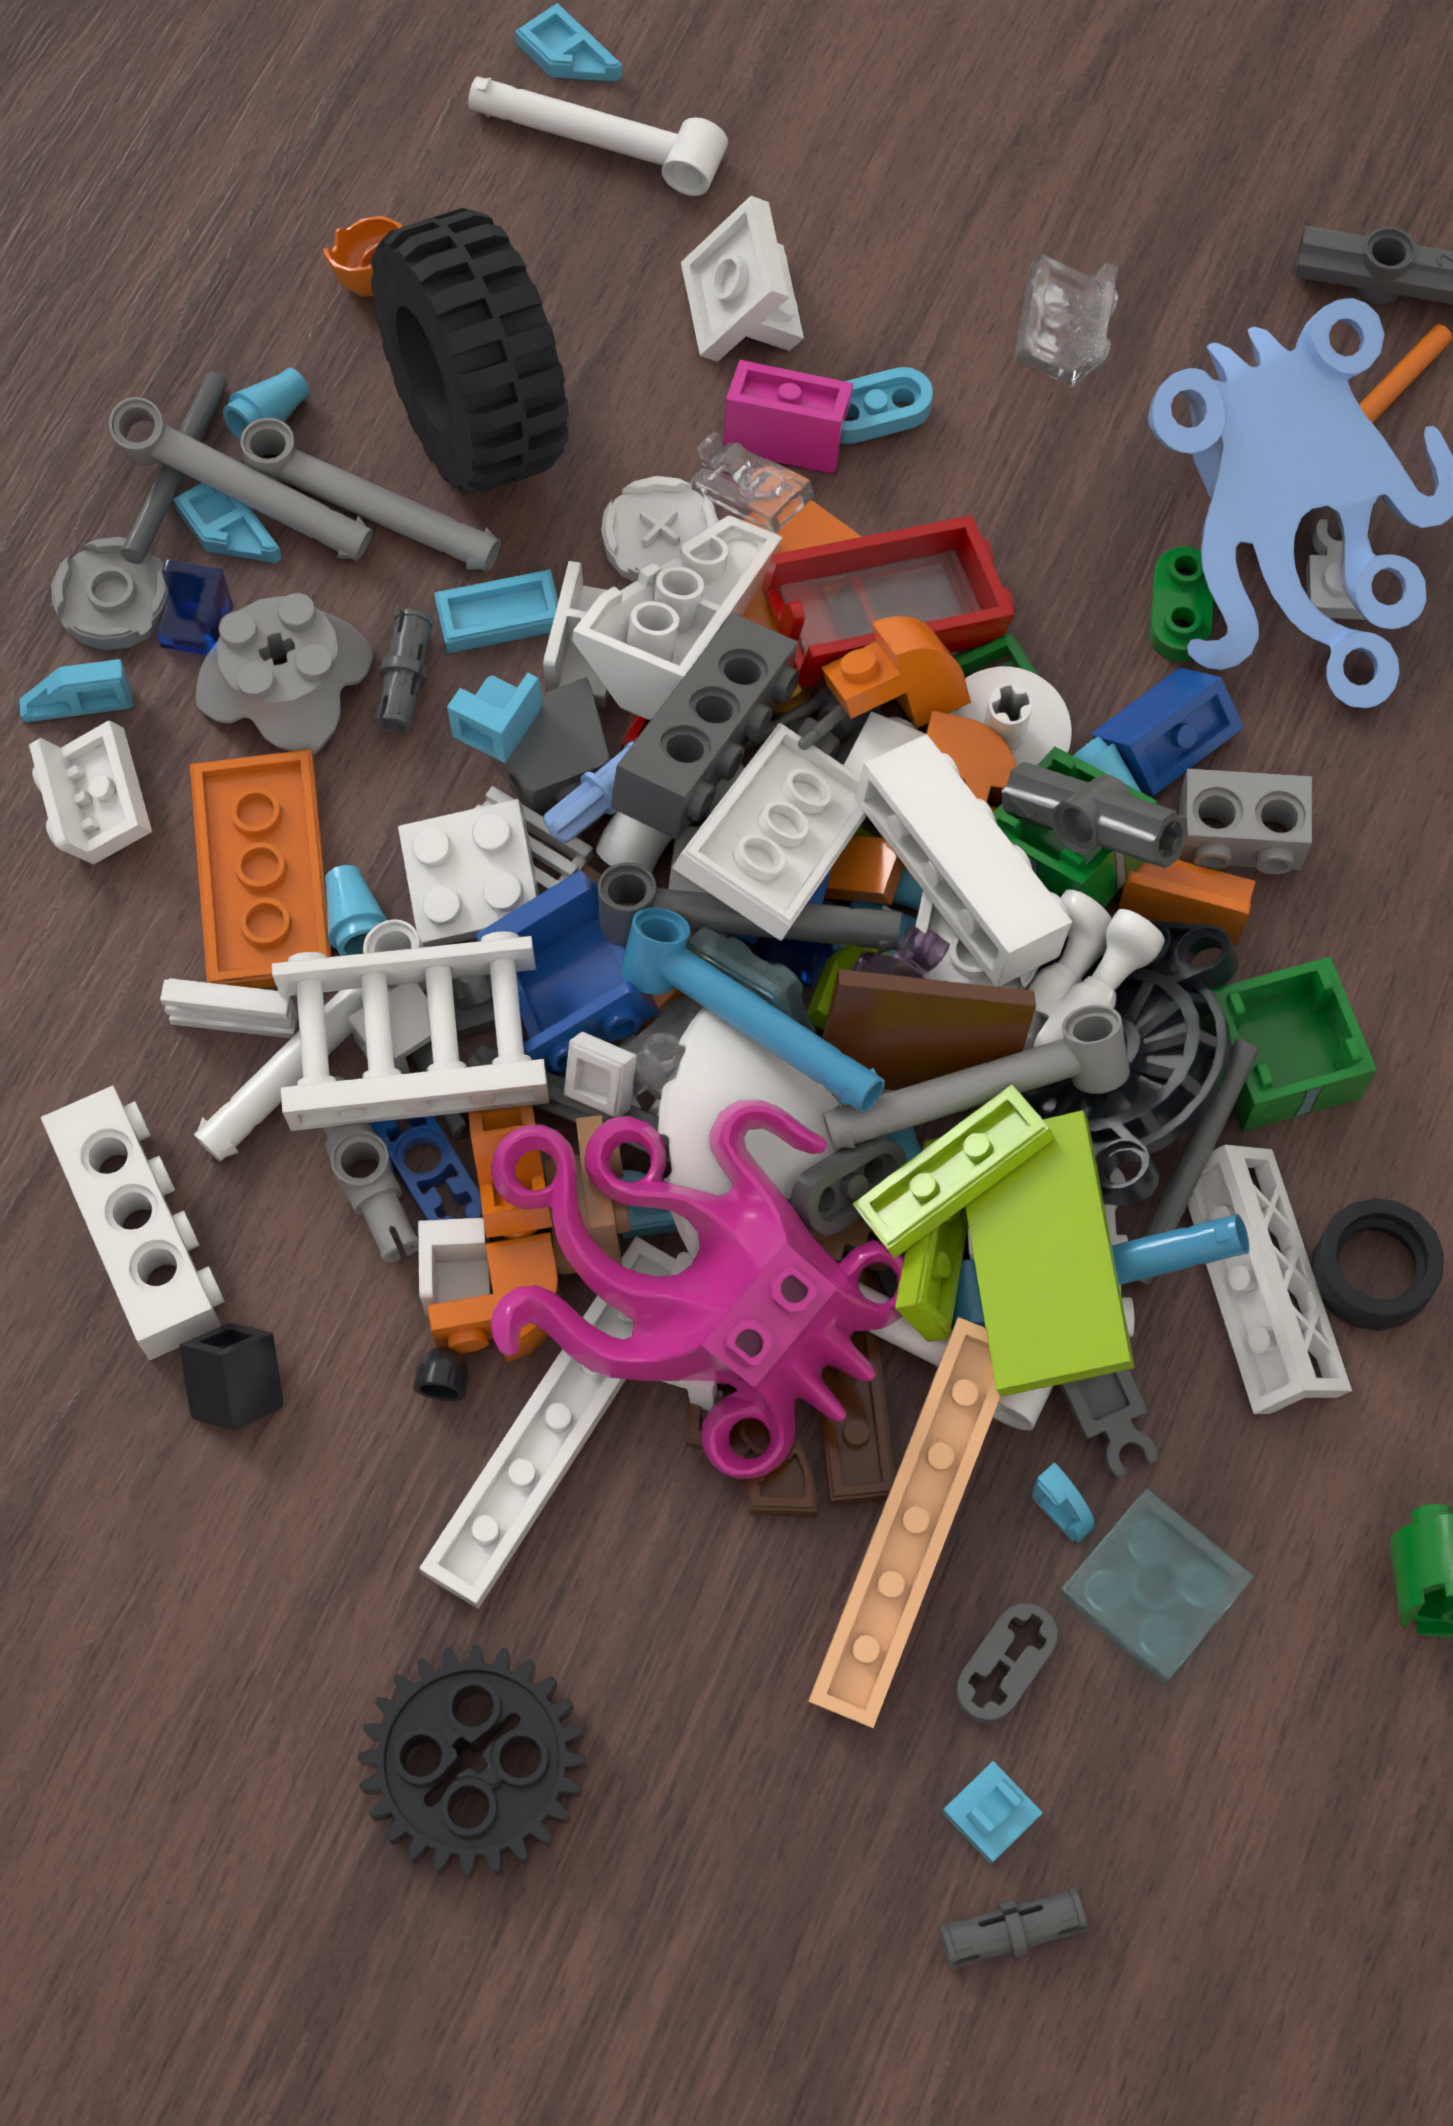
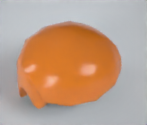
(354, 250)

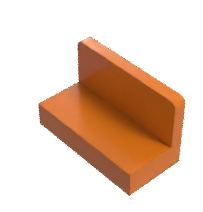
(1189, 896)

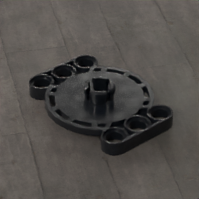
(1166, 1059)

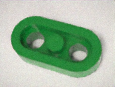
(1179, 599)

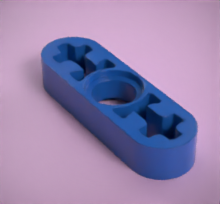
(429, 1204)

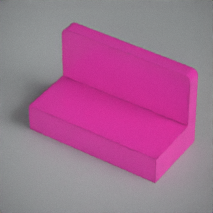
(787, 415)

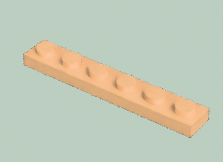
(910, 1530)

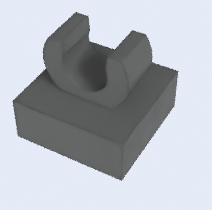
(473, 1006)

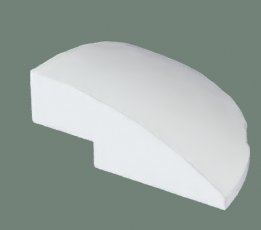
(720, 1070)

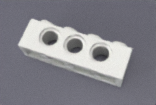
(83, 1139)

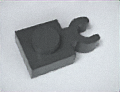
(1106, 1407)

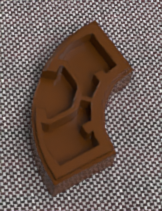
(785, 1490)

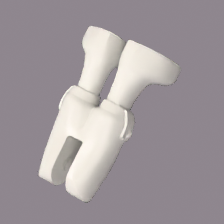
(1124, 940)

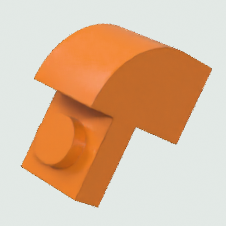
(901, 665)
(977, 751)
(499, 1216)
(512, 1264)

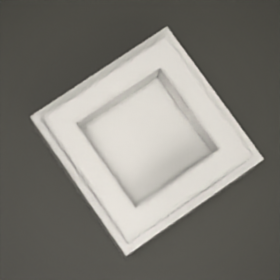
(599, 1075)

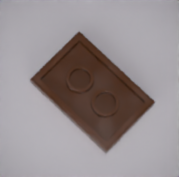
(924, 1026)

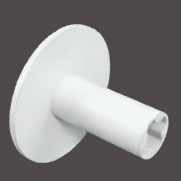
(1020, 710)

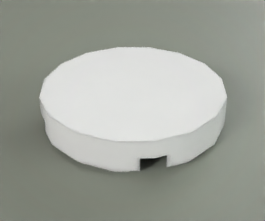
(652, 523)

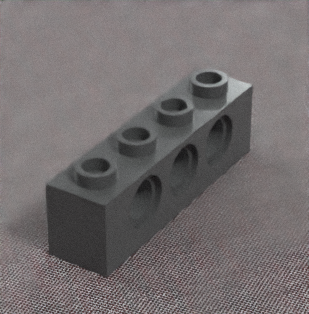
(705, 726)

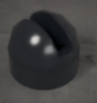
(442, 1375)

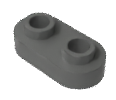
(829, 1187)

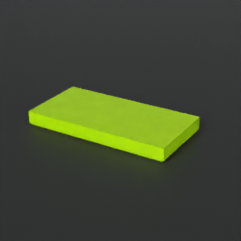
(1049, 1268)

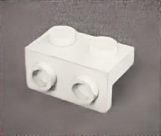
(91, 793)

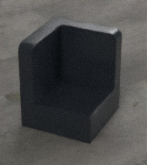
(231, 1375)

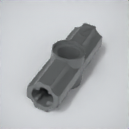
(1376, 265)
(1095, 814)

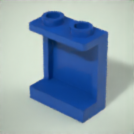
(575, 975)

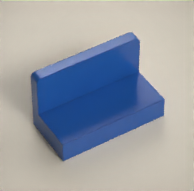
(1172, 727)

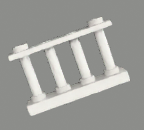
(383, 1090)

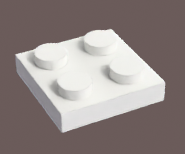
(467, 870)

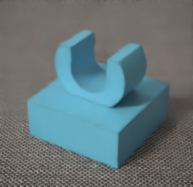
(992, 1812)

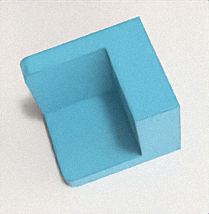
(496, 715)

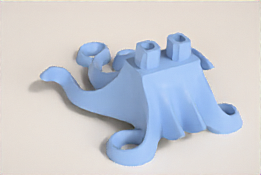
(1291, 442)

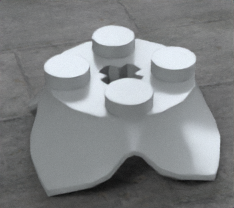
(289, 702)

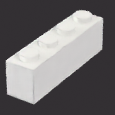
(963, 860)

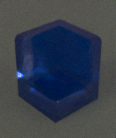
(194, 607)

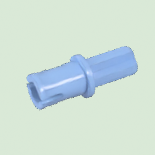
(584, 803)

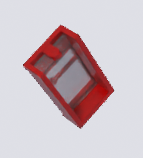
(923, 572)

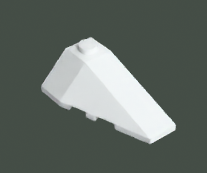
(659, 625)

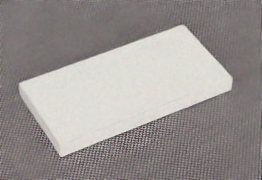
(775, 832)

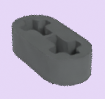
(1019, 1673)

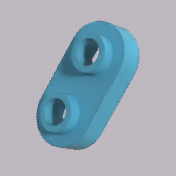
(875, 399)

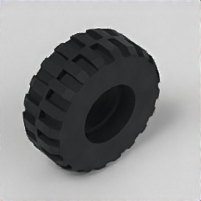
(470, 350)

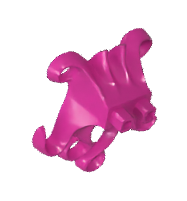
(749, 1312)

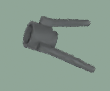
(830, 717)

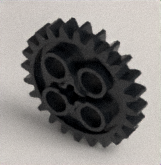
(515, 1804)

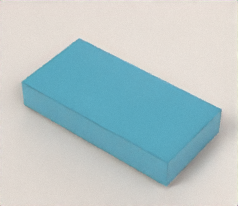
(497, 611)

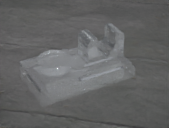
(749, 484)

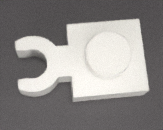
(1324, 577)

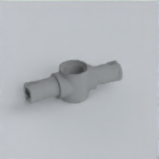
(375, 1195)

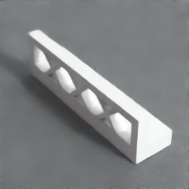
(1252, 1291)

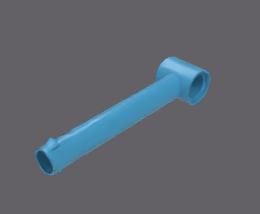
(659, 962)
(1137, 1258)

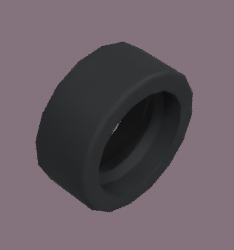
(1401, 1224)

